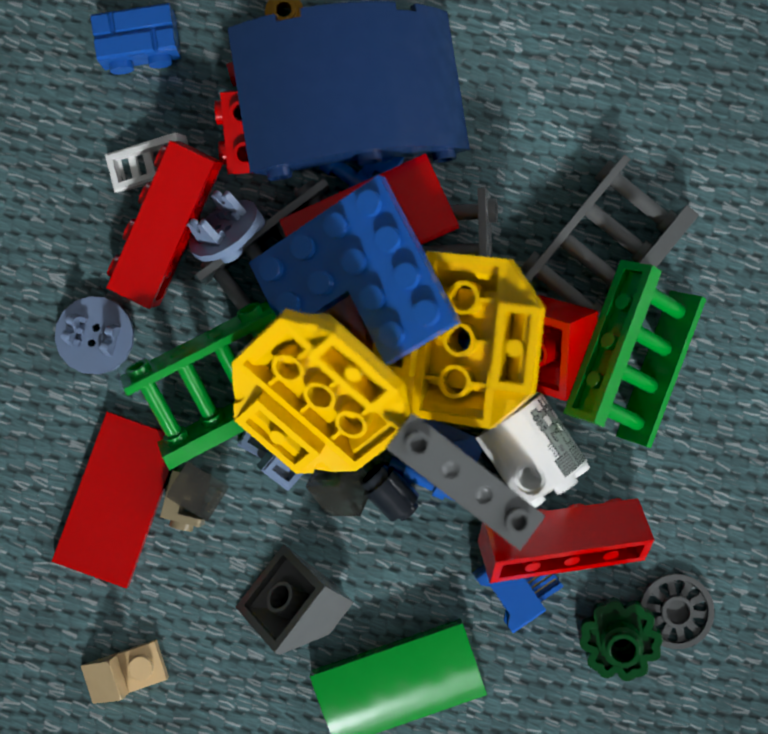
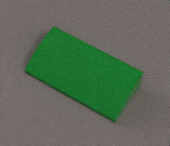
(399, 681)

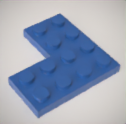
(366, 253)

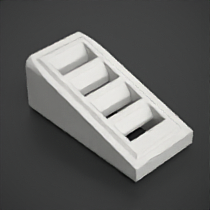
(115, 158)

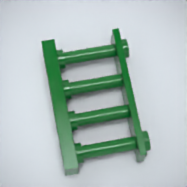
(612, 346)
(215, 424)

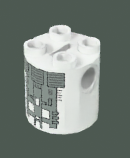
(534, 451)

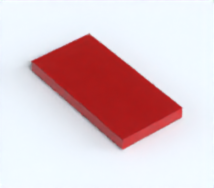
(416, 192)
(115, 502)

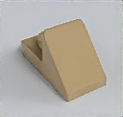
(124, 672)

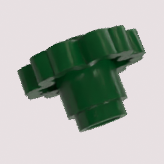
(615, 622)

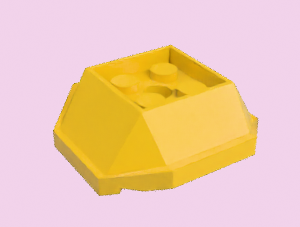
(502, 361)
(316, 394)

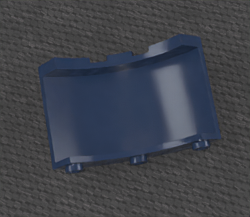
(347, 87)

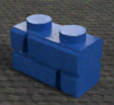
(136, 38)

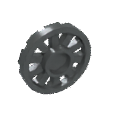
(678, 611)

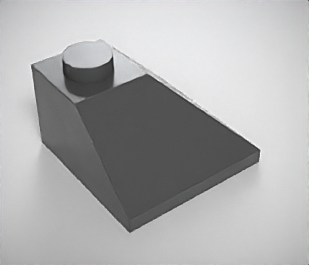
(292, 603)

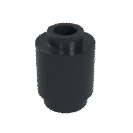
(390, 492)

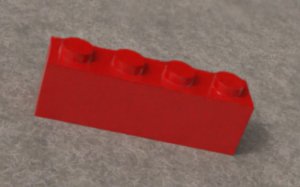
(160, 230)
(571, 541)

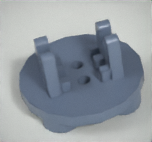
(225, 229)
(112, 340)

